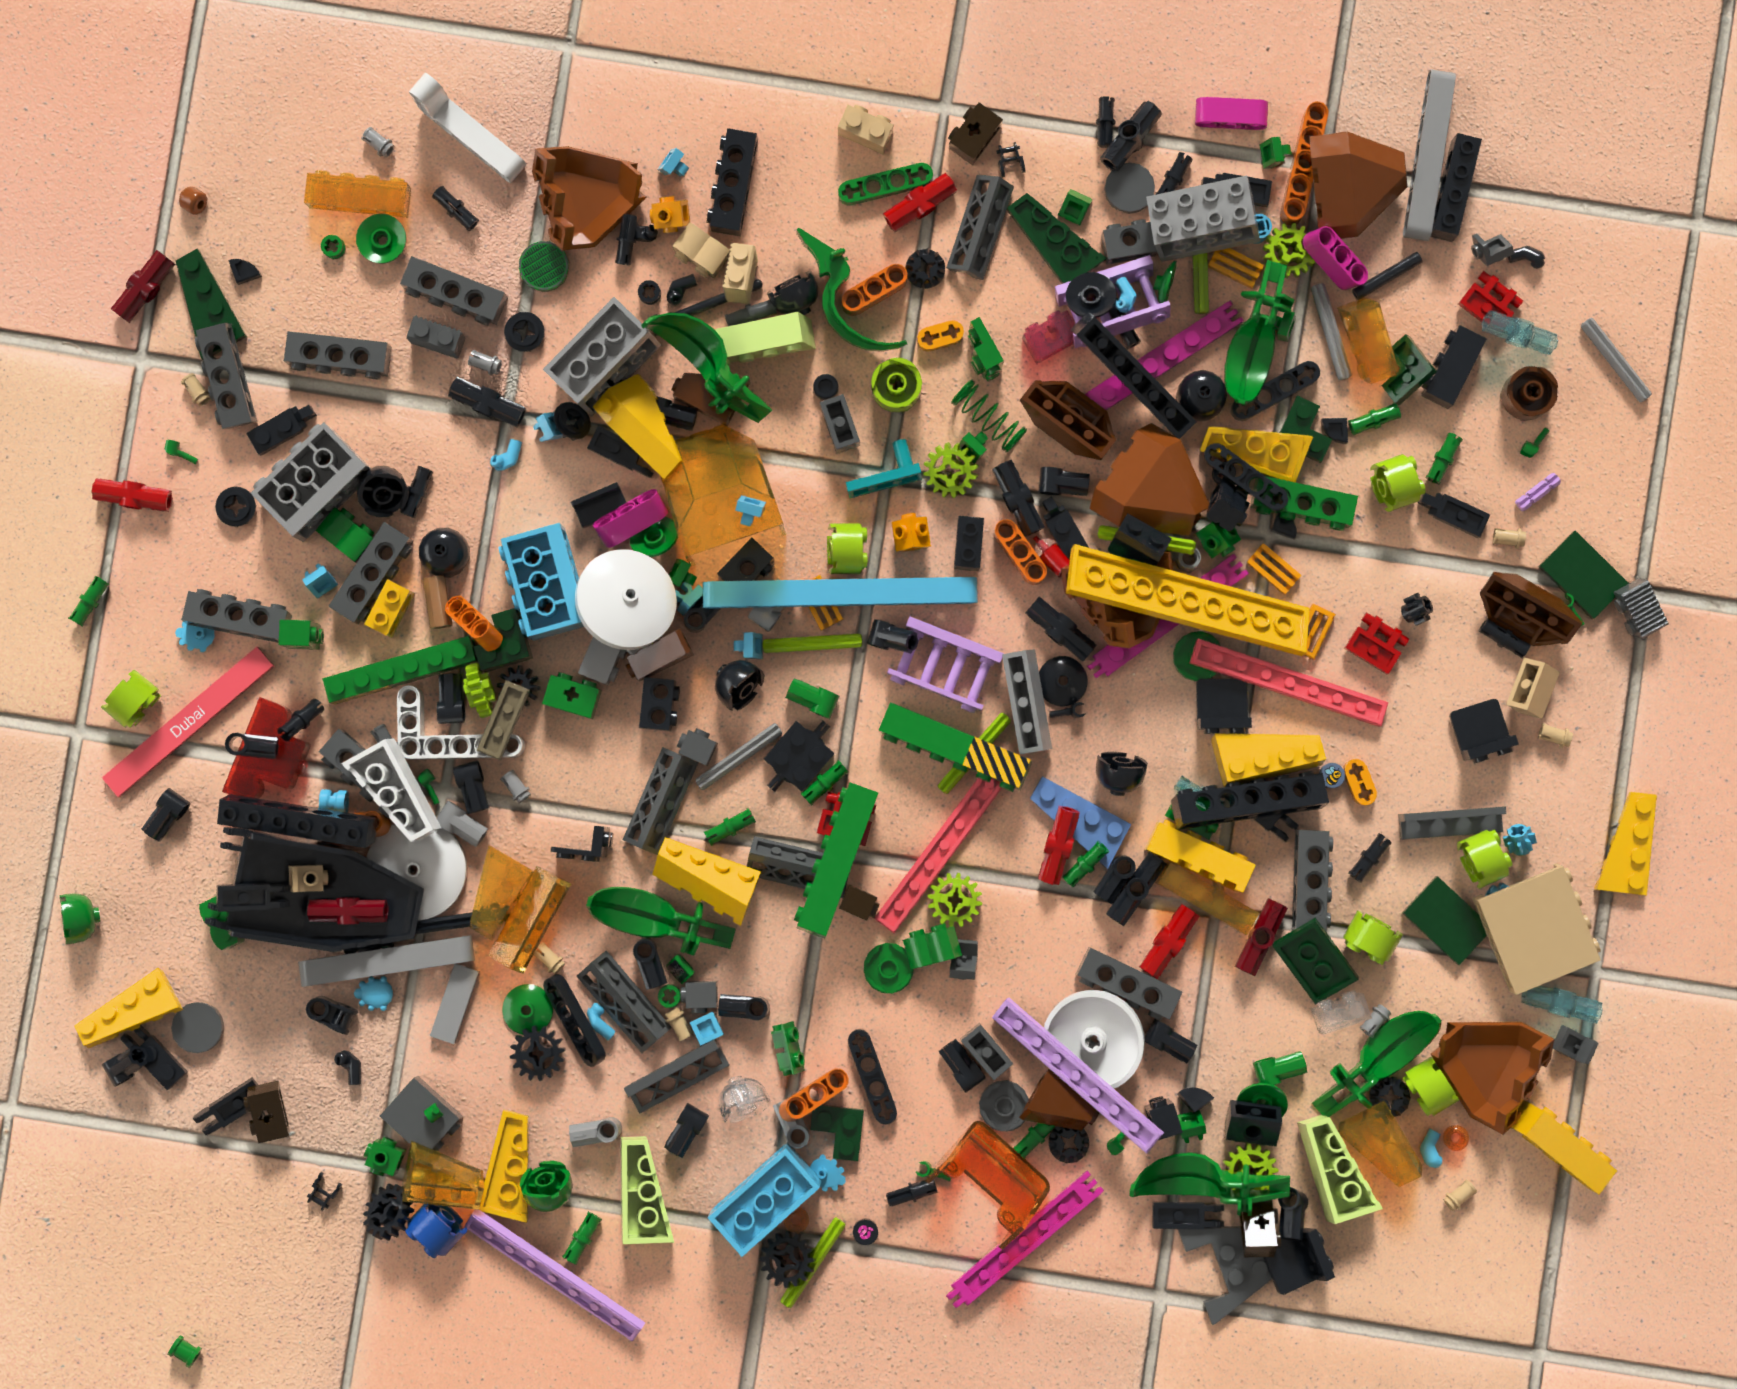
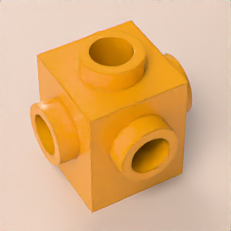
(669, 214)
(911, 533)

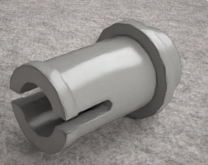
(378, 142)
(485, 362)
(515, 786)
(1379, 1016)

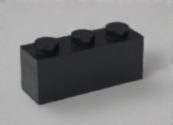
(1453, 366)

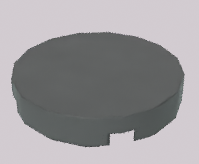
(1129, 188)
(197, 1027)
(1002, 1105)

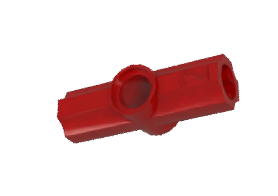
(920, 202)
(132, 495)
(1058, 845)
(1169, 941)

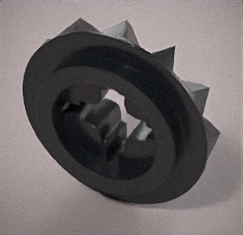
(919, 278)
(519, 321)
(572, 411)
(228, 498)
(1398, 1088)
(1070, 1155)

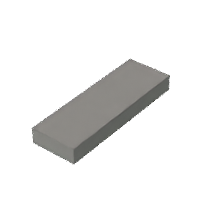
(454, 1003)

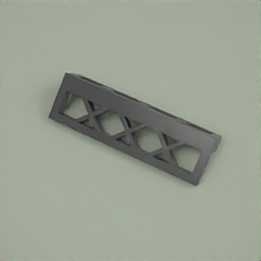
(984, 226)
(663, 802)
(1450, 822)
(780, 855)
(626, 998)
(672, 1067)

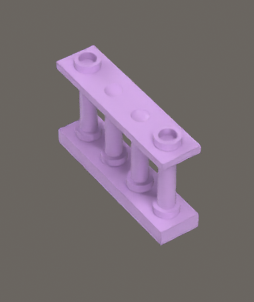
(1135, 270)
(964, 647)

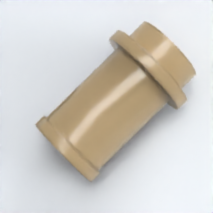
(196, 390)
(1509, 537)
(1555, 735)
(549, 958)
(678, 1023)
(1459, 1195)

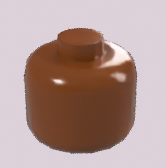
(193, 200)

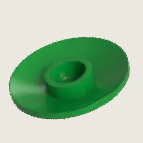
(372, 230)
(1164, 283)
(656, 538)
(536, 999)
(1264, 1094)

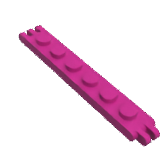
(1170, 353)
(1113, 657)
(1040, 1228)

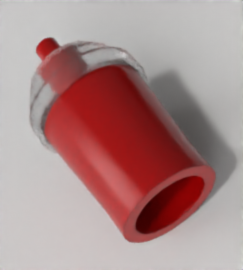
(1051, 555)

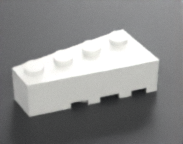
(394, 788)

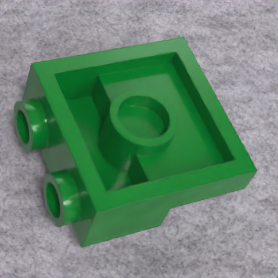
(986, 357)

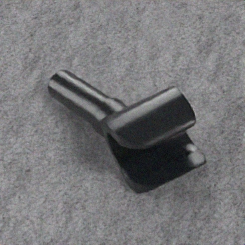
(1067, 711)

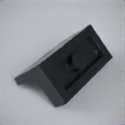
(597, 504)

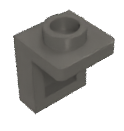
(1492, 249)
(965, 965)
(1575, 1045)

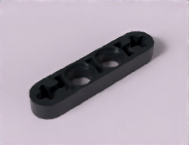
(1275, 391)
(1244, 479)
(561, 995)
(872, 1076)

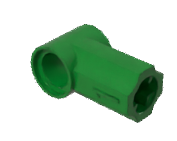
(816, 699)
(1273, 1069)

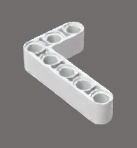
(437, 106)
(448, 741)

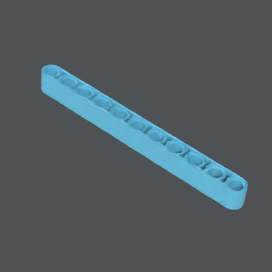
(840, 592)

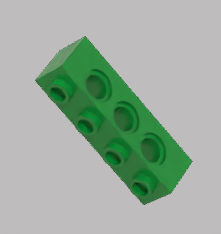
(1342, 503)

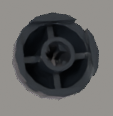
(795, 294)
(1202, 406)
(382, 491)
(451, 560)
(737, 682)
(1120, 773)

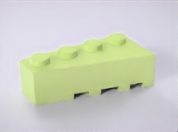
(767, 337)
(1336, 1174)
(642, 1203)

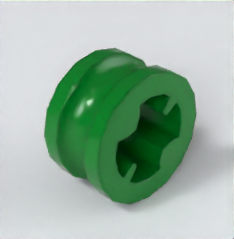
(335, 239)
(677, 997)

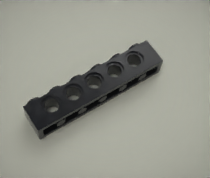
(1133, 375)
(1189, 816)
(297, 820)

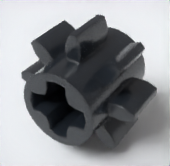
(1416, 609)

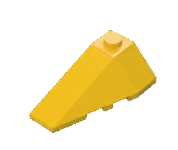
(635, 416)

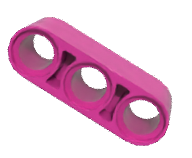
(1231, 113)
(1335, 258)
(631, 518)

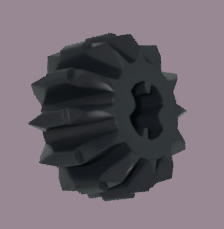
(527, 682)

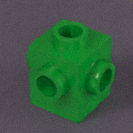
(1217, 539)
(393, 1156)

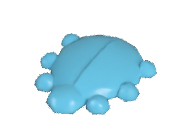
(195, 637)
(375, 993)
(828, 1173)

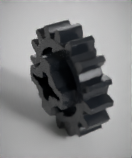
(526, 1054)
(387, 1212)
(784, 1269)

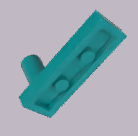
(906, 473)

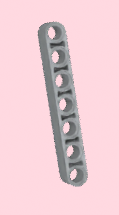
(1429, 155)
(386, 961)

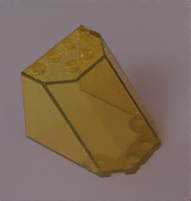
(707, 485)

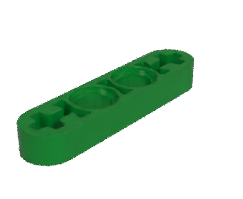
(883, 179)

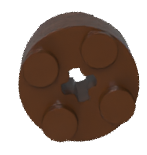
(1542, 399)

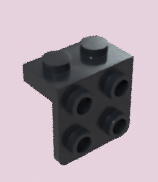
(1139, 541)
(1222, 706)
(1482, 731)
(601, 842)
(1300, 1262)

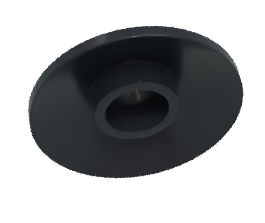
(1091, 286)
(1063, 694)

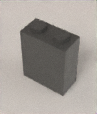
(408, 1117)

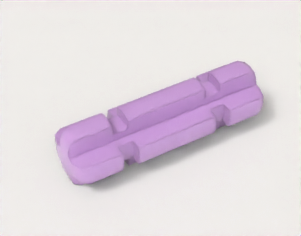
(1538, 492)

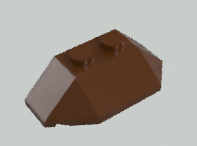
(1069, 418)
(1528, 610)

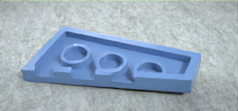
(1093, 822)

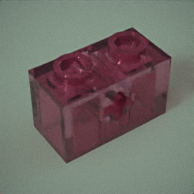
(1043, 348)

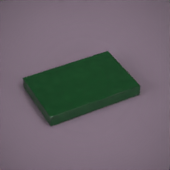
(1583, 574)
(1446, 920)
(1315, 961)

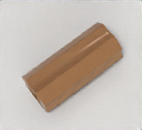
(436, 600)

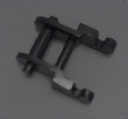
(1015, 148)
(312, 1197)

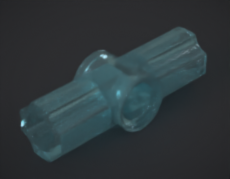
(1519, 332)
(1563, 1003)

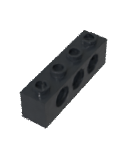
(1455, 186)
(732, 221)

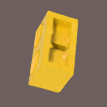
(389, 608)

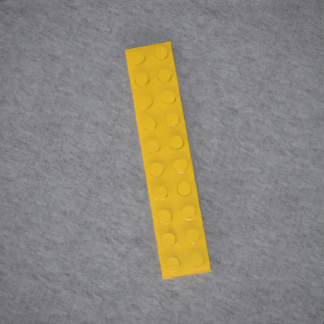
(1187, 600)

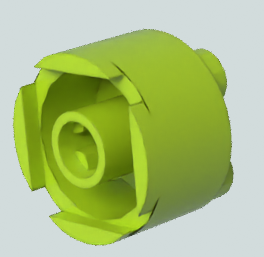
(910, 381)
(1397, 482)
(846, 548)
(130, 699)
(1484, 858)
(1372, 936)
(1432, 1087)

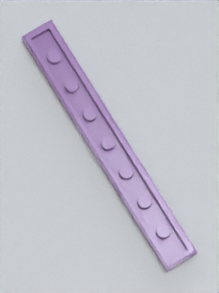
(1078, 1075)
(554, 1274)

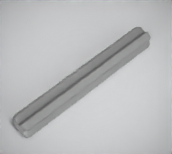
(1331, 331)
(1616, 360)
(738, 756)

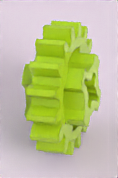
(1281, 246)
(952, 480)
(479, 690)
(943, 898)
(1261, 1166)

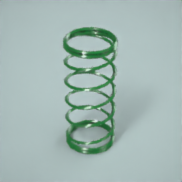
(964, 392)

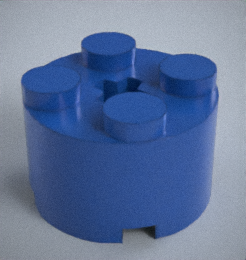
(436, 1229)

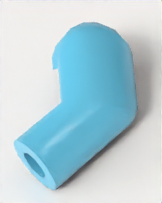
(1127, 296)
(508, 458)
(597, 1023)
(1429, 1151)

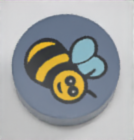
(1333, 775)

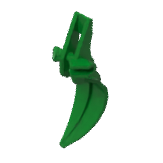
(834, 265)
(1254, 342)
(708, 354)
(651, 916)
(1381, 1056)
(1203, 1177)

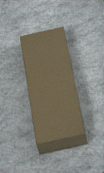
(503, 720)

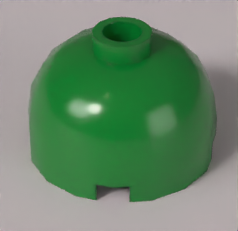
(78, 917)
(547, 1186)

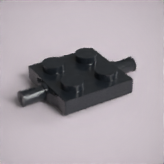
(798, 756)

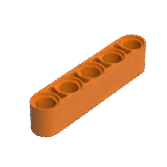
(1297, 173)

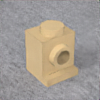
(298, 875)

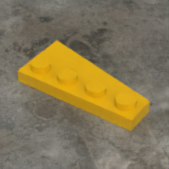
(1267, 452)
(1630, 850)
(138, 1004)
(506, 1167)

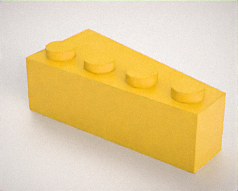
(1264, 755)
(1200, 857)
(707, 878)
(1563, 1147)

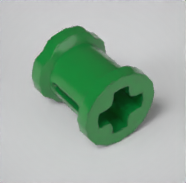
(184, 1351)

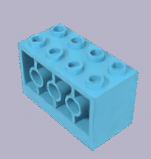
(555, 567)
(764, 1199)

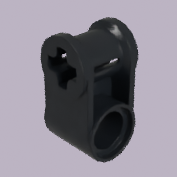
(333, 1014)

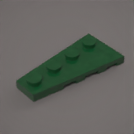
(1054, 241)
(204, 297)

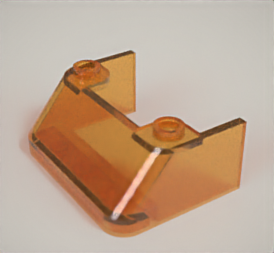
(999, 1173)

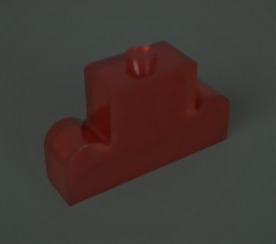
(249, 772)

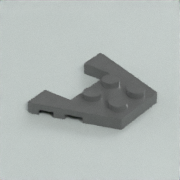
(1240, 1274)

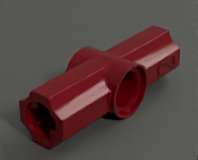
(143, 286)
(347, 910)
(1269, 921)

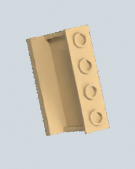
(1538, 929)

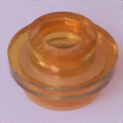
(1463, 1137)
(804, 1221)

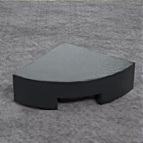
(243, 271)
(1336, 429)
(1284, 527)
(1195, 1098)

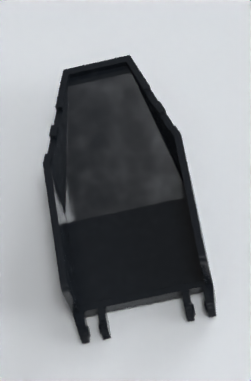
(267, 858)

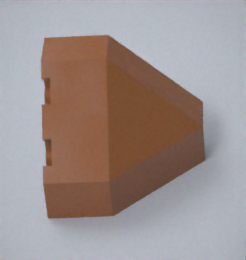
(1354, 180)
(584, 194)
(1152, 484)
(1120, 626)
(1493, 1067)

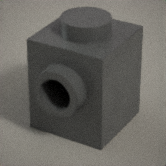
(697, 746)
(700, 995)

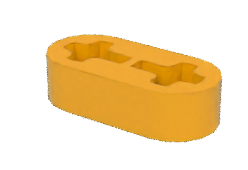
(940, 329)
(1365, 779)

